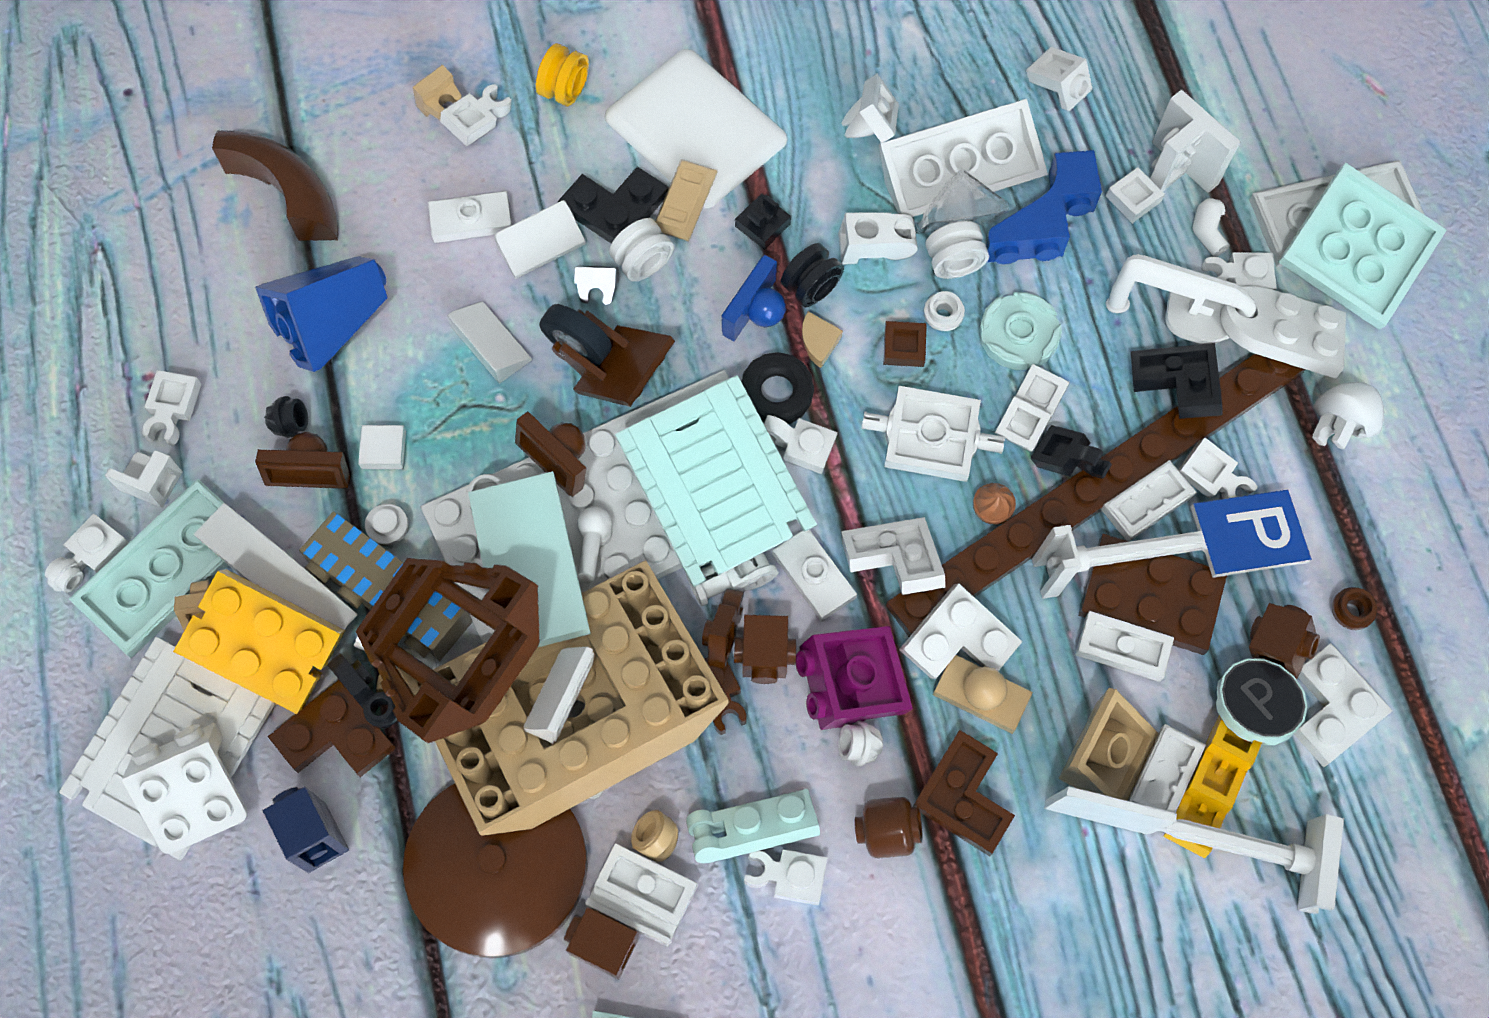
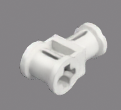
(743, 577)

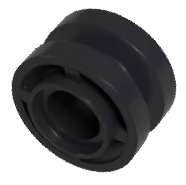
(812, 275)

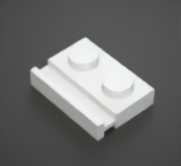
(641, 894)

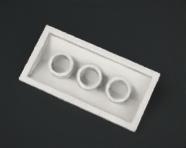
(992, 146)

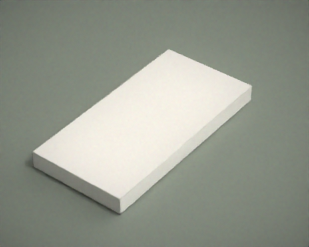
(1285, 208)

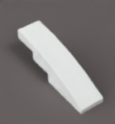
(269, 566)

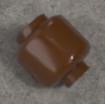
(889, 827)

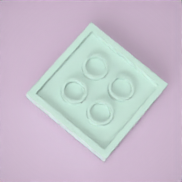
(1362, 246)

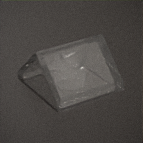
(962, 200)

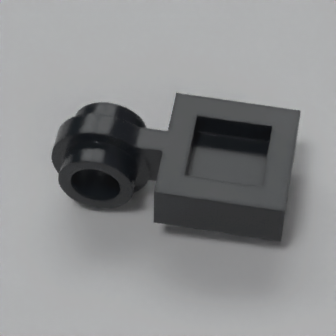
(356, 681)

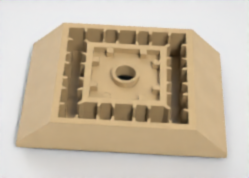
(640, 699)

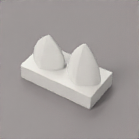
(873, 112)

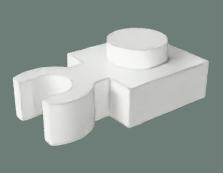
(474, 118)
(1244, 269)
(170, 399)
(1211, 471)
(796, 876)

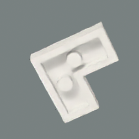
(900, 544)
(959, 624)
(1348, 704)

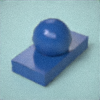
(755, 301)

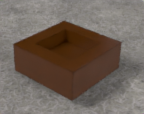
(904, 344)

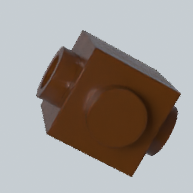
(1284, 637)
(765, 648)

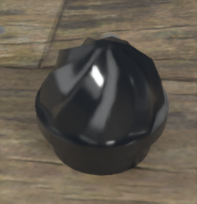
(286, 417)

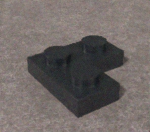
(612, 212)
(1186, 368)

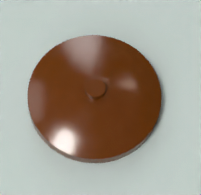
(495, 889)

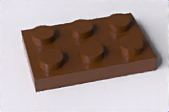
(1159, 595)

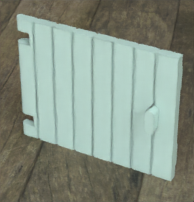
(714, 479)

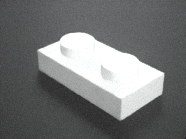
(1124, 646)

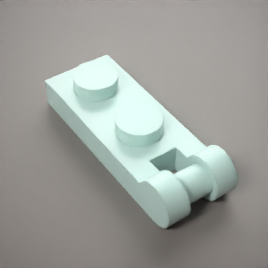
(752, 826)

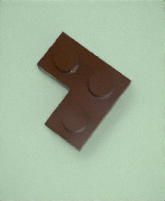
(329, 721)
(953, 800)

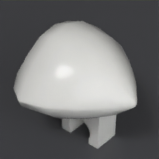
(1348, 411)

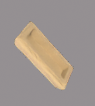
(685, 199)

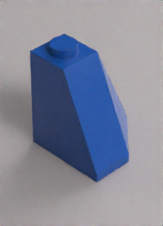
(323, 307)

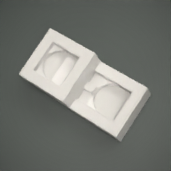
(1032, 408)

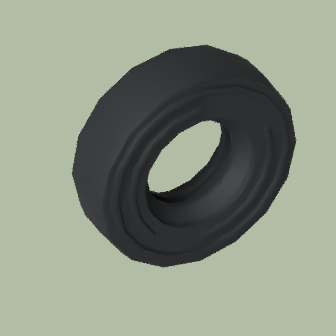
(784, 366)

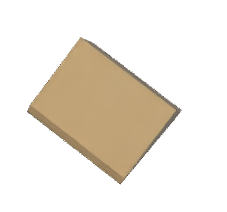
(1110, 748)

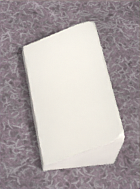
(539, 239)
(489, 340)
(559, 693)

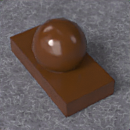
(554, 450)
(303, 464)

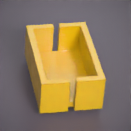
(259, 640)

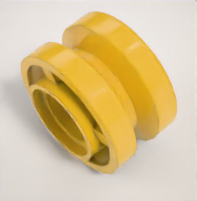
(562, 74)

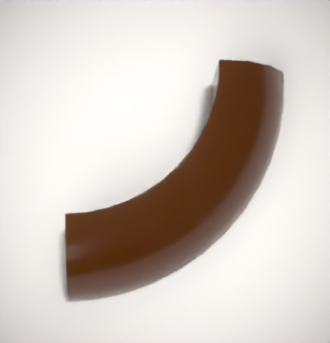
(307, 200)

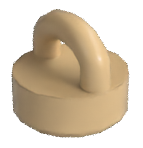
(655, 836)

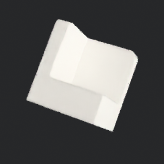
(147, 477)

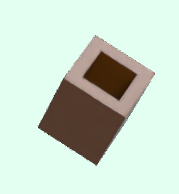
(601, 942)

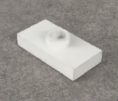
(469, 216)
(1148, 501)
(814, 574)
(1167, 770)

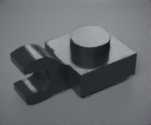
(1066, 449)

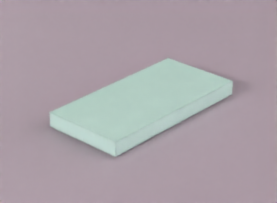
(526, 530)
(138, 586)

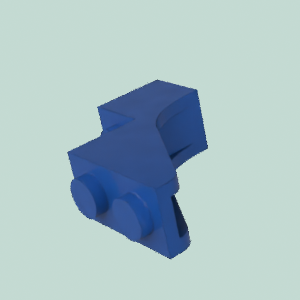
(1042, 227)

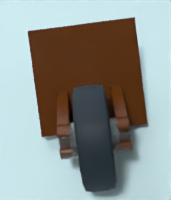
(610, 361)

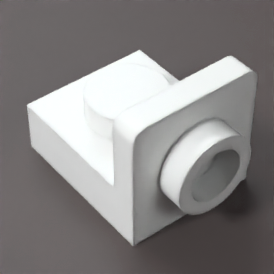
(1063, 74)

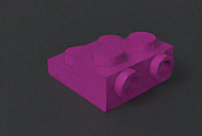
(852, 676)

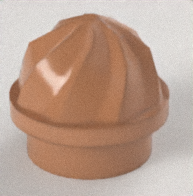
(994, 503)

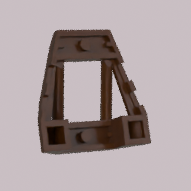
(440, 705)

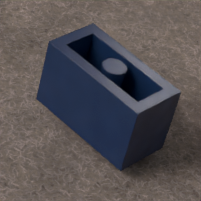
(305, 829)

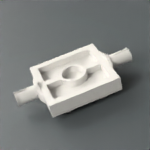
(933, 433)

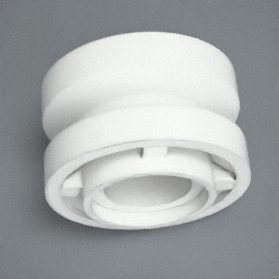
(641, 249)
(957, 249)

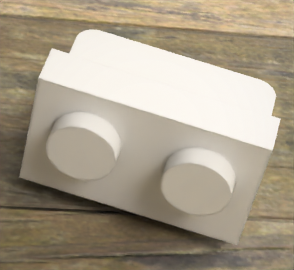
(184, 788)

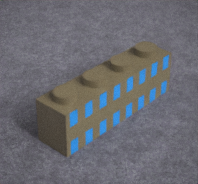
(363, 573)

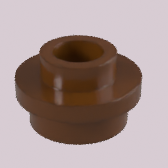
(1362, 600)

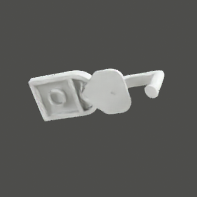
(1252, 316)

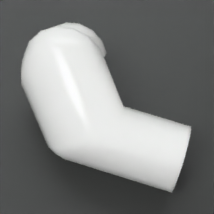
(1206, 226)

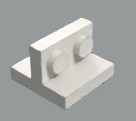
(1191, 145)

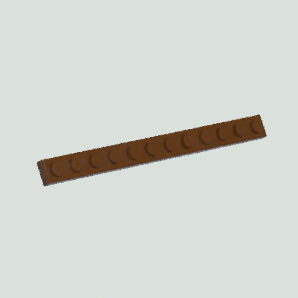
(1085, 495)

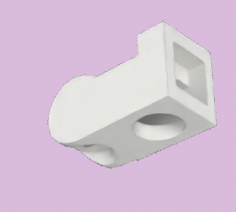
(876, 236)

